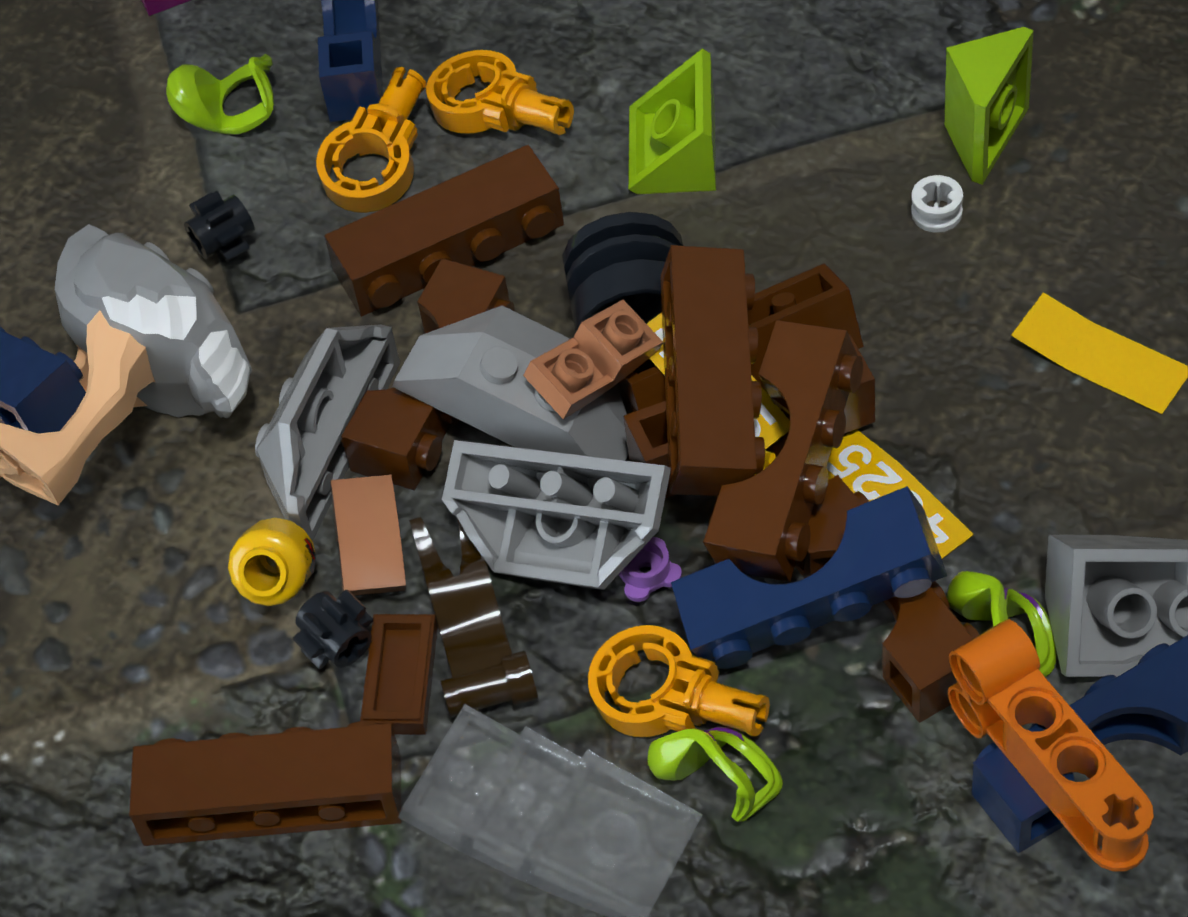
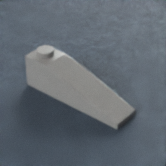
(1114, 599)

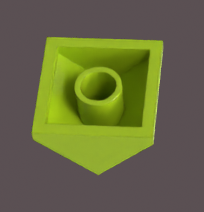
(987, 96)
(675, 132)

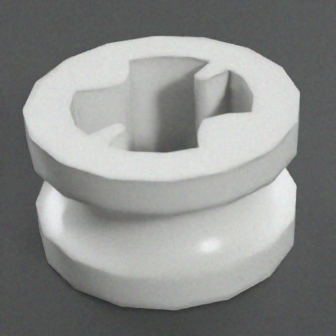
(937, 218)

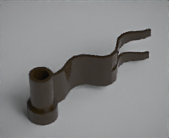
(472, 630)

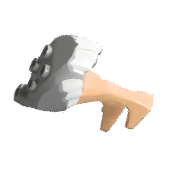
(142, 340)

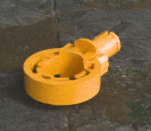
(503, 105)
(378, 132)
(686, 695)

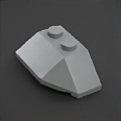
(478, 377)
(303, 441)
(554, 511)

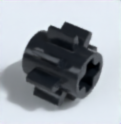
(219, 226)
(333, 629)

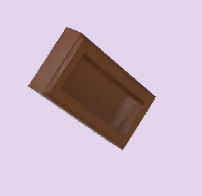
(400, 671)

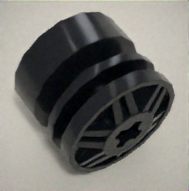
(616, 262)

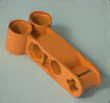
(1004, 690)

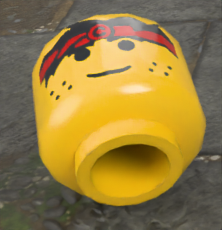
(272, 561)

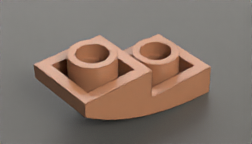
(593, 360)
(368, 535)

